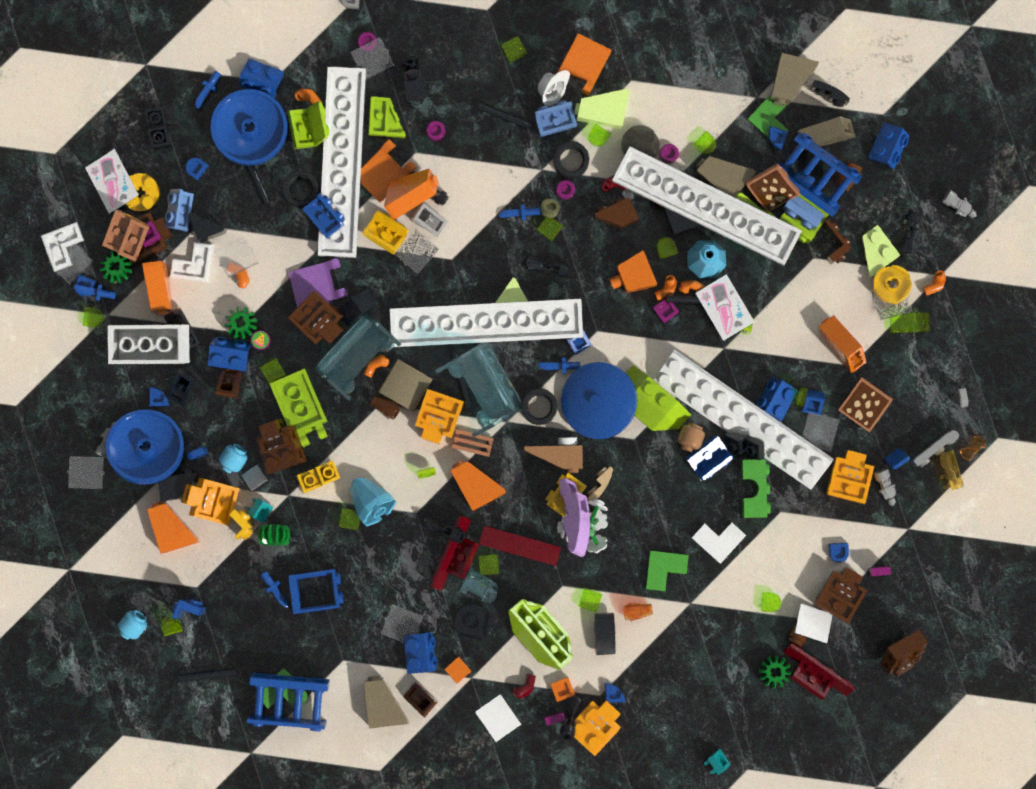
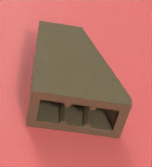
(791, 77)
(830, 131)
(724, 175)
(382, 705)

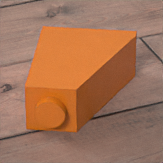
(409, 192)
(158, 287)
(843, 343)
(475, 485)
(169, 528)

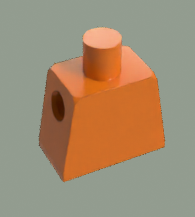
(634, 274)

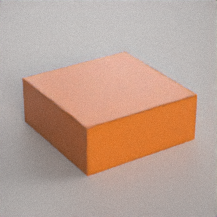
(457, 670)
(562, 689)

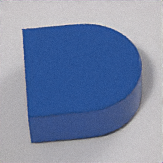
(196, 167)
(84, 281)
(197, 453)
(838, 551)

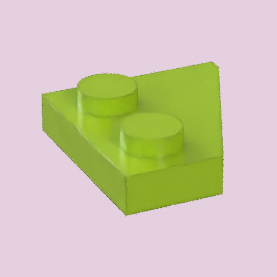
(383, 119)

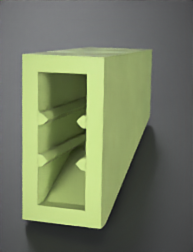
(604, 109)

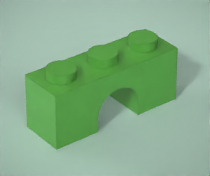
(756, 471)

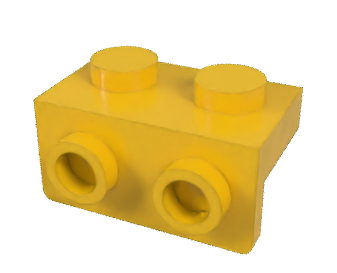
(385, 232)
(556, 501)
(242, 519)

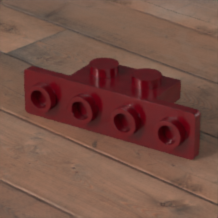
(455, 558)
(814, 675)

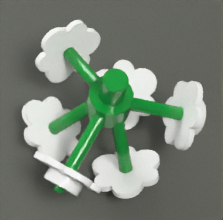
(597, 521)

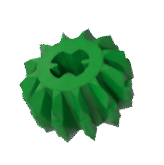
(114, 274)
(246, 318)
(273, 535)
(774, 664)

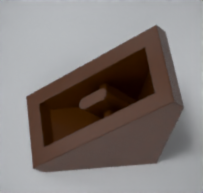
(229, 383)
(420, 699)

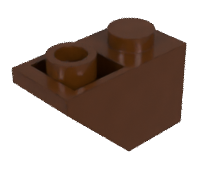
(617, 215)

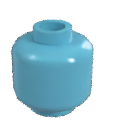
(233, 458)
(132, 625)

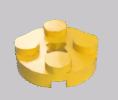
(151, 196)
(892, 295)

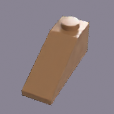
(564, 457)

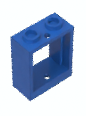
(295, 591)

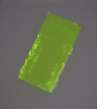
(910, 323)

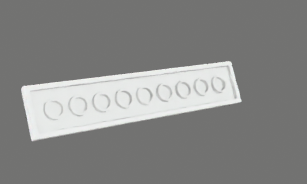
(343, 156)
(707, 206)
(487, 322)
(741, 416)

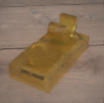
(953, 474)

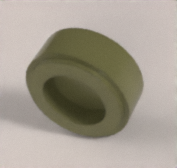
(549, 208)

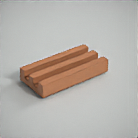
(457, 439)

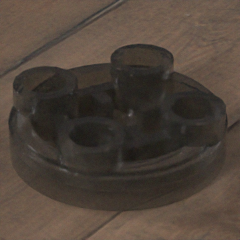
(642, 139)

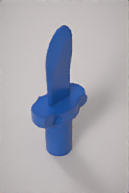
(208, 87)
(520, 212)
(93, 291)
(560, 365)
(272, 586)

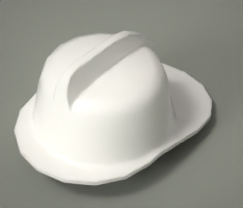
(553, 87)

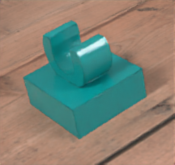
(260, 510)
(718, 762)

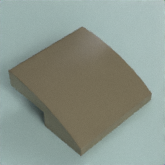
(405, 385)

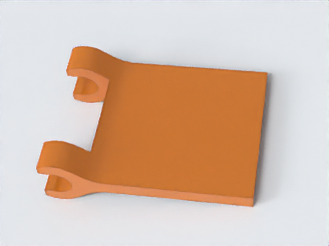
(586, 61)
(381, 170)

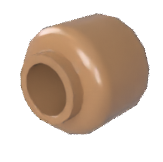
(691, 437)

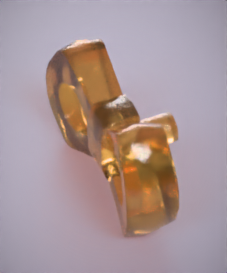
(969, 452)

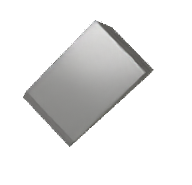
(429, 219)

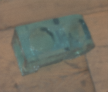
(480, 586)

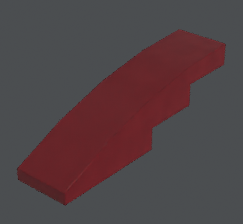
(520, 545)

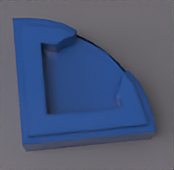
(777, 137)
(805, 181)
(157, 398)
(613, 693)

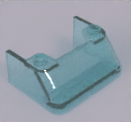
(354, 353)
(488, 385)

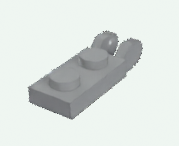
(935, 448)

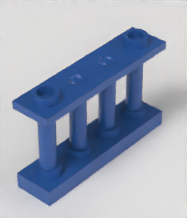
(814, 193)
(299, 685)

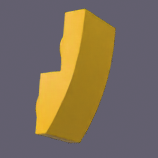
(318, 477)

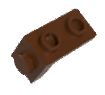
(843, 241)

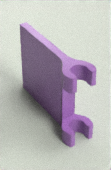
(315, 277)

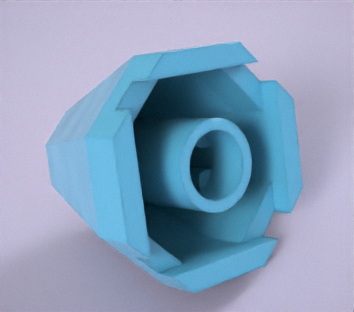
(702, 265)
(370, 501)

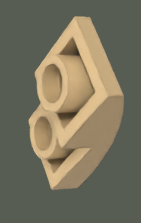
(604, 478)

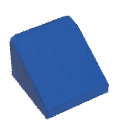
(579, 344)
(814, 402)
(896, 459)

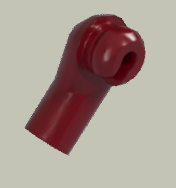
(607, 184)
(527, 688)

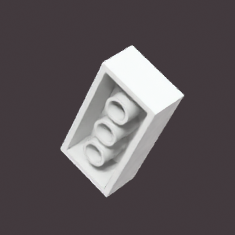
(148, 344)

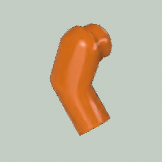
(306, 95)
(243, 279)
(937, 283)
(691, 284)
(668, 289)
(377, 361)

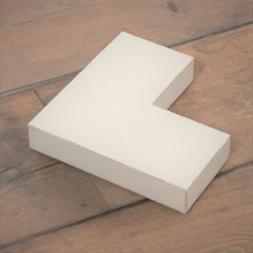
(56, 243)
(196, 269)
(718, 546)

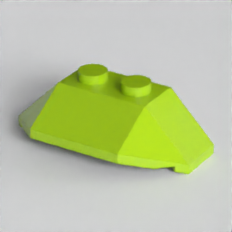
(655, 405)
(541, 634)

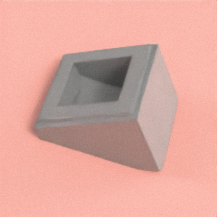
(254, 477)

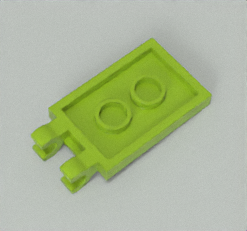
(300, 405)

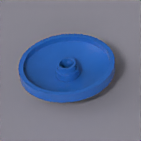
(249, 127)
(599, 400)
(144, 446)

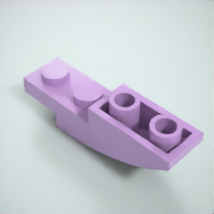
(577, 521)

